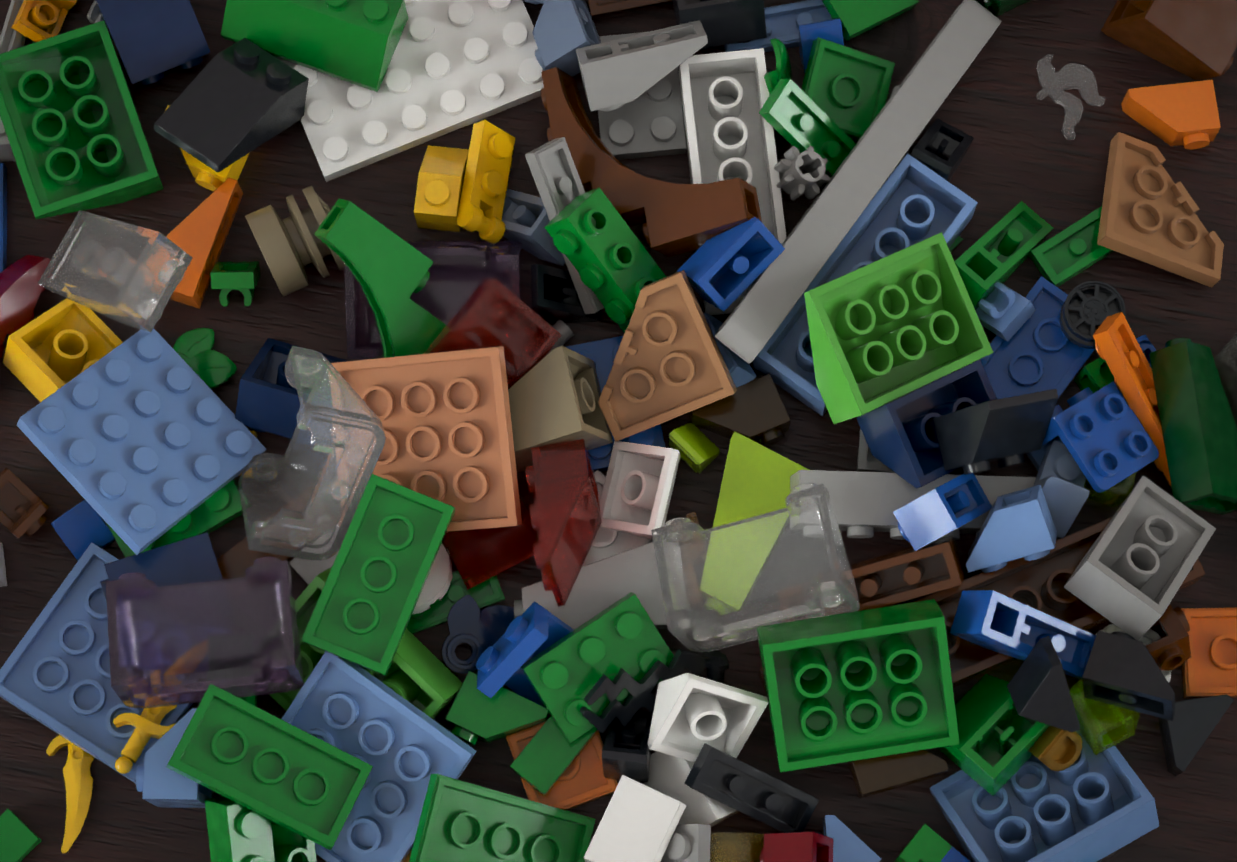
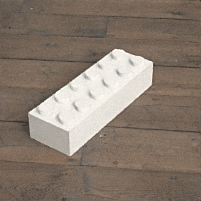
(727, 132)

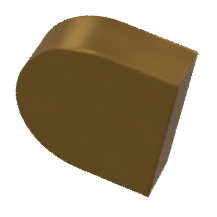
(1057, 748)

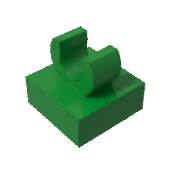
(235, 276)

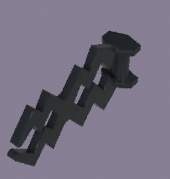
(641, 690)

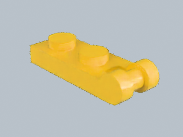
(486, 181)

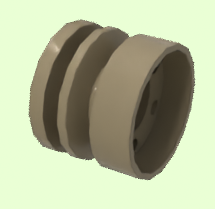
(291, 241)

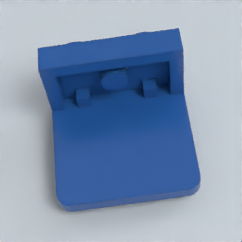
(1102, 436)
(522, 641)

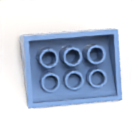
(1050, 813)

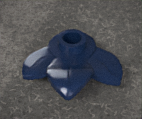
(474, 627)

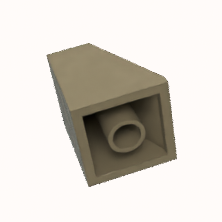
(557, 405)

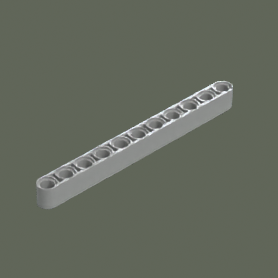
(857, 180)

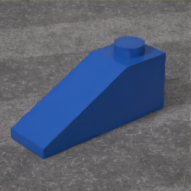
(1015, 629)

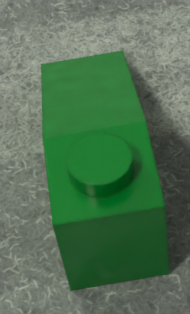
(1001, 251)

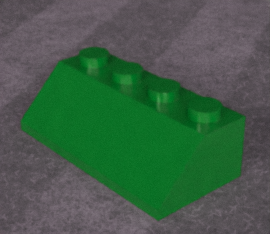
(330, 36)

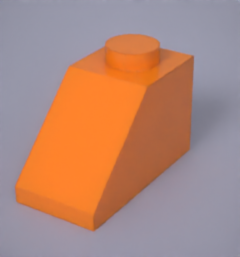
(1176, 112)

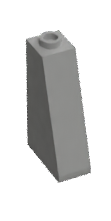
(603, 585)

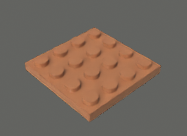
(446, 430)

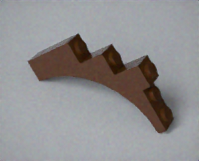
(673, 215)

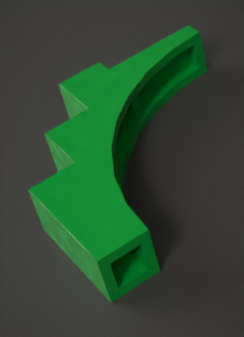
(388, 275)

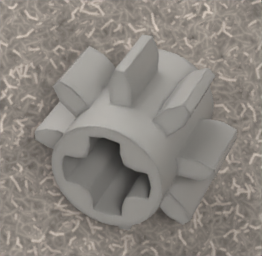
(802, 173)

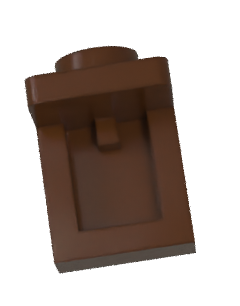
(19, 506)
(1174, 643)

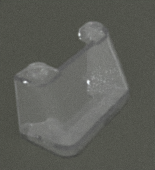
(309, 495)
(754, 571)

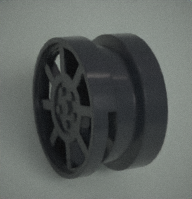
(1087, 309)

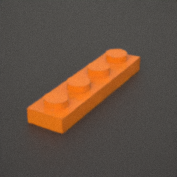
(1133, 378)

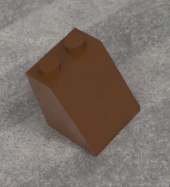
(1181, 34)

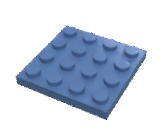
(141, 438)
(64, 668)
(385, 730)

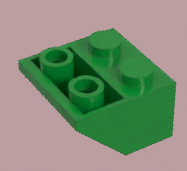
(992, 734)
(246, 836)

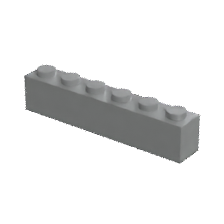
(867, 499)

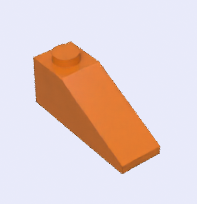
(203, 238)

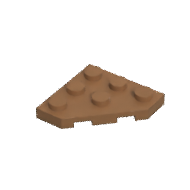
(1153, 216)
(663, 361)

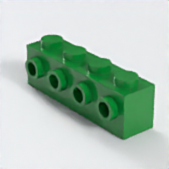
(604, 253)

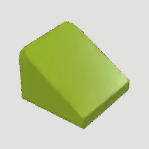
(693, 446)

